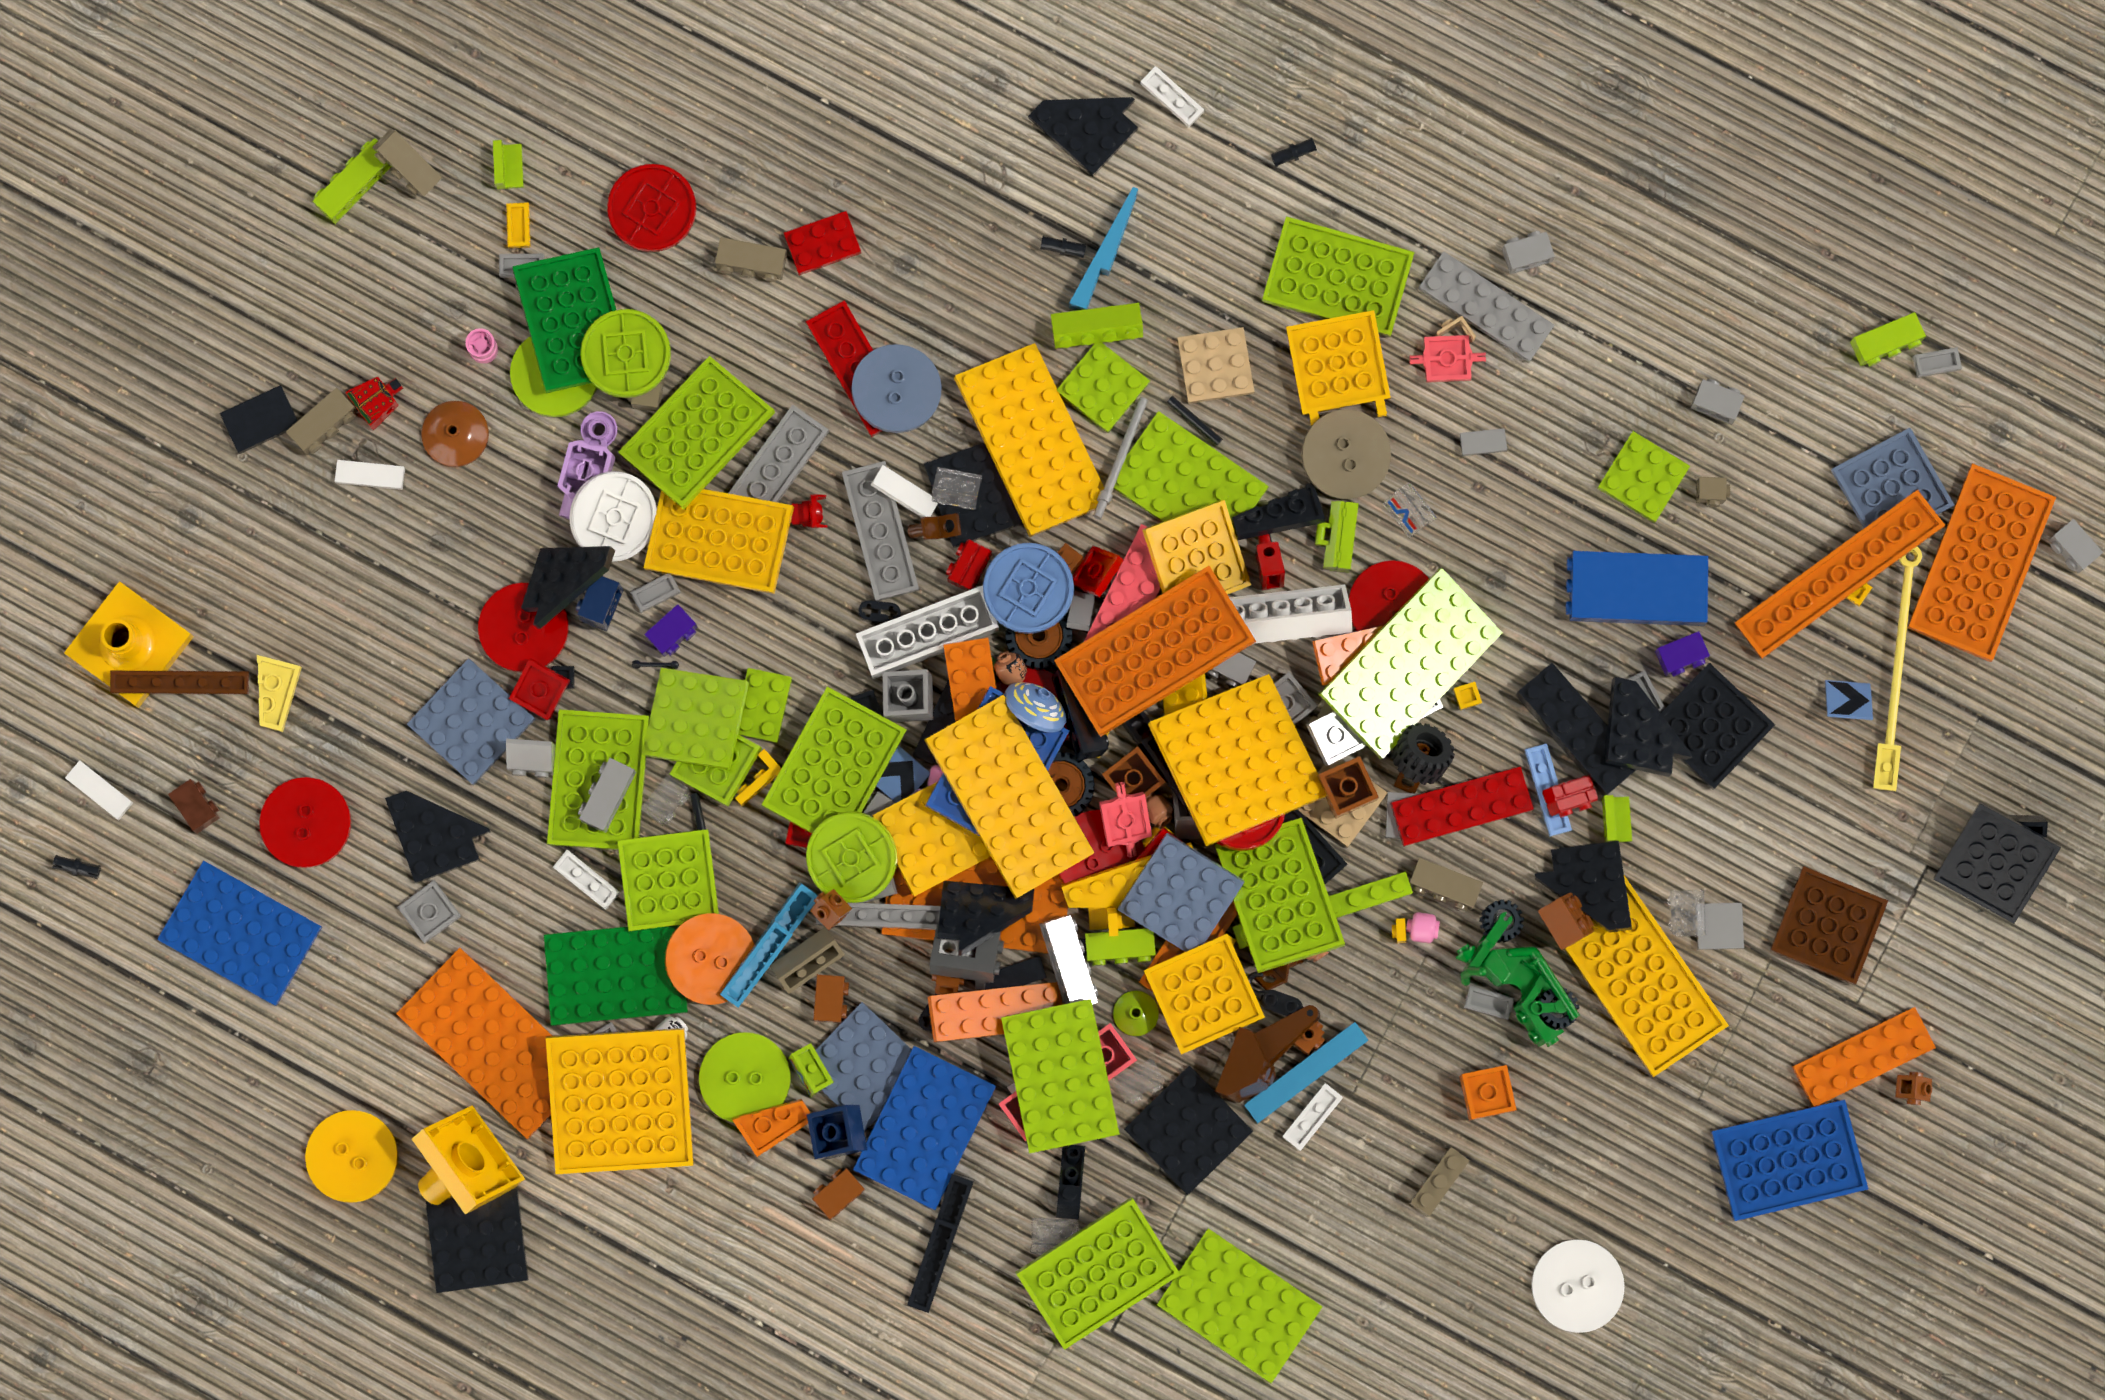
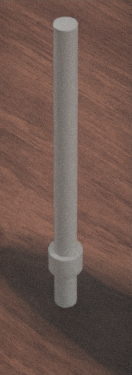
(1105, 495)

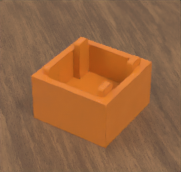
(1487, 1092)

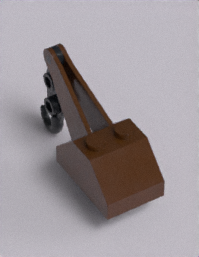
(1253, 1055)

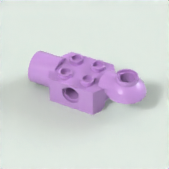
(586, 457)

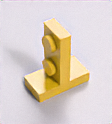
(762, 779)
(1109, 919)

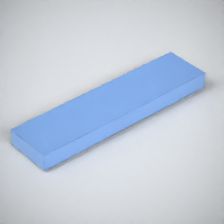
(1543, 778)

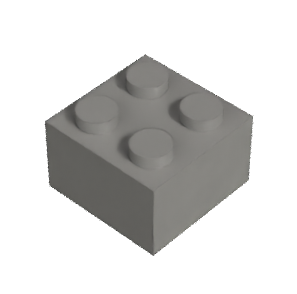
(908, 695)

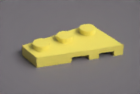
(276, 691)

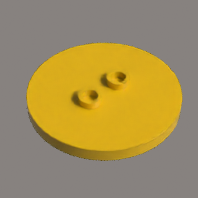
(351, 1156)

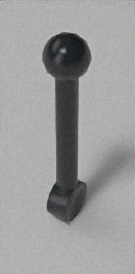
(637, 664)

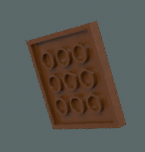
(1829, 925)

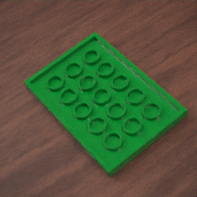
(560, 303)
(610, 975)

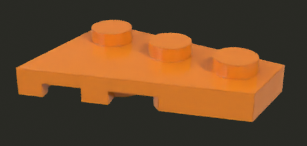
(772, 1125)

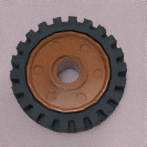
(1041, 654)
(1078, 780)

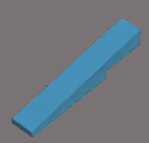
(1105, 255)
(769, 944)
(1306, 1072)

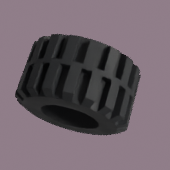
(1414, 762)

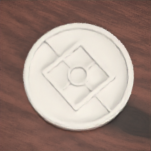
(613, 512)
(1577, 1286)

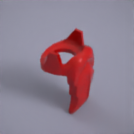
(809, 512)

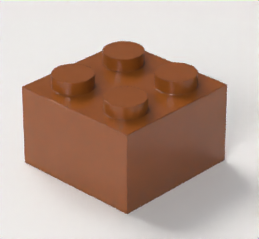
(1135, 772)
(1348, 787)
(1566, 920)

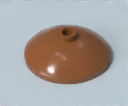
(456, 448)

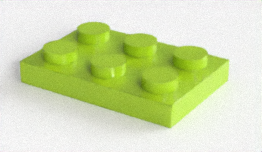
(764, 705)

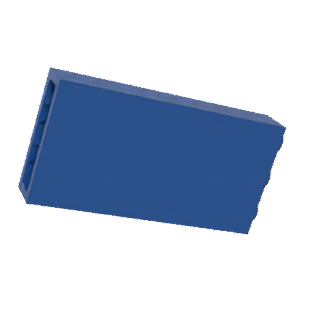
(1637, 588)

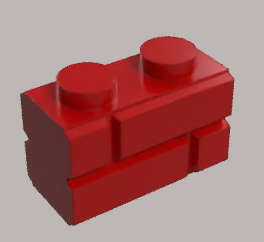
(969, 565)
(1570, 795)

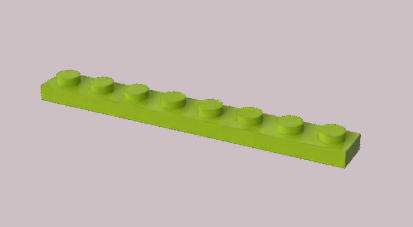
(1357, 899)

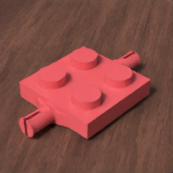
(1447, 358)
(1125, 819)

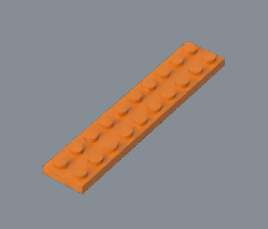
(1839, 574)

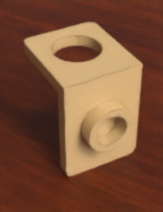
(1450, 324)

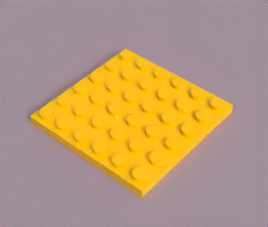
(1237, 759)
(619, 1101)

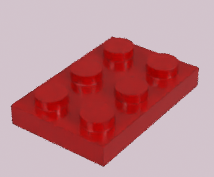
(822, 243)

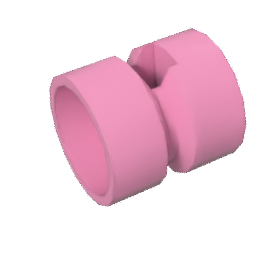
(481, 346)

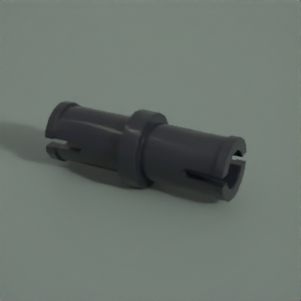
(1293, 152)
(1063, 246)
(76, 867)

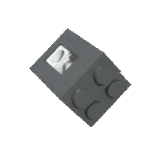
(980, 968)

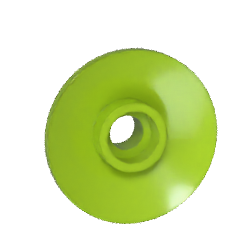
(1135, 1025)

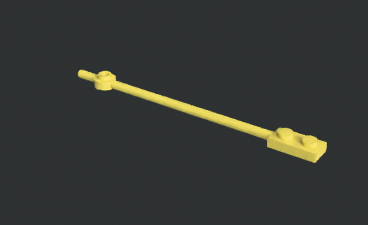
(1889, 754)

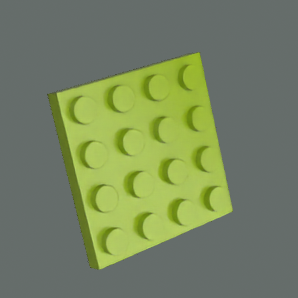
(695, 718)
(667, 878)

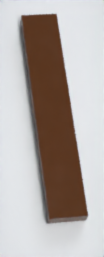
(179, 682)

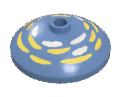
(1035, 706)

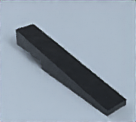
(1140, 732)
(940, 1242)

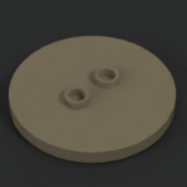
(1346, 454)

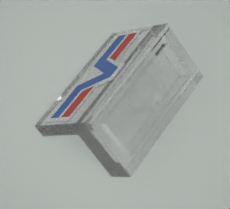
(1409, 510)

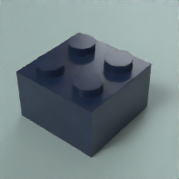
(600, 603)
(837, 1132)

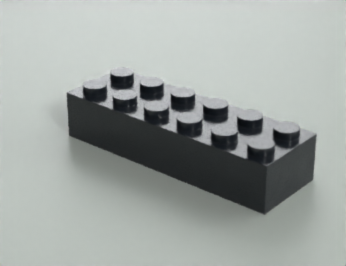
(1572, 726)

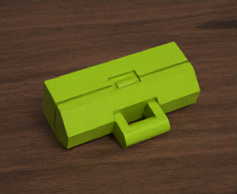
(1340, 547)

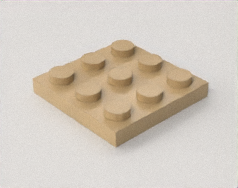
(1215, 365)
(1345, 827)

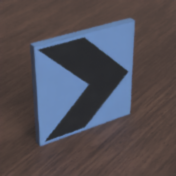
(1848, 700)
(902, 776)

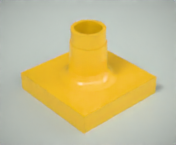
(152, 642)
(464, 1162)

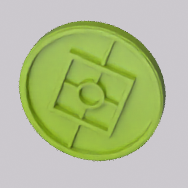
(625, 353)
(530, 389)
(851, 856)
(744, 1075)

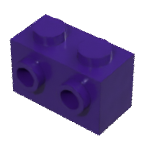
(671, 631)
(1682, 654)

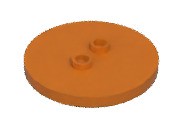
(705, 956)

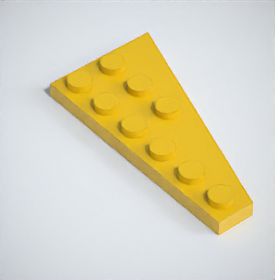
(1106, 887)

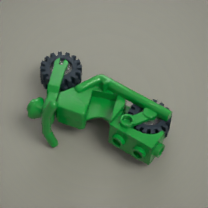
(1523, 968)

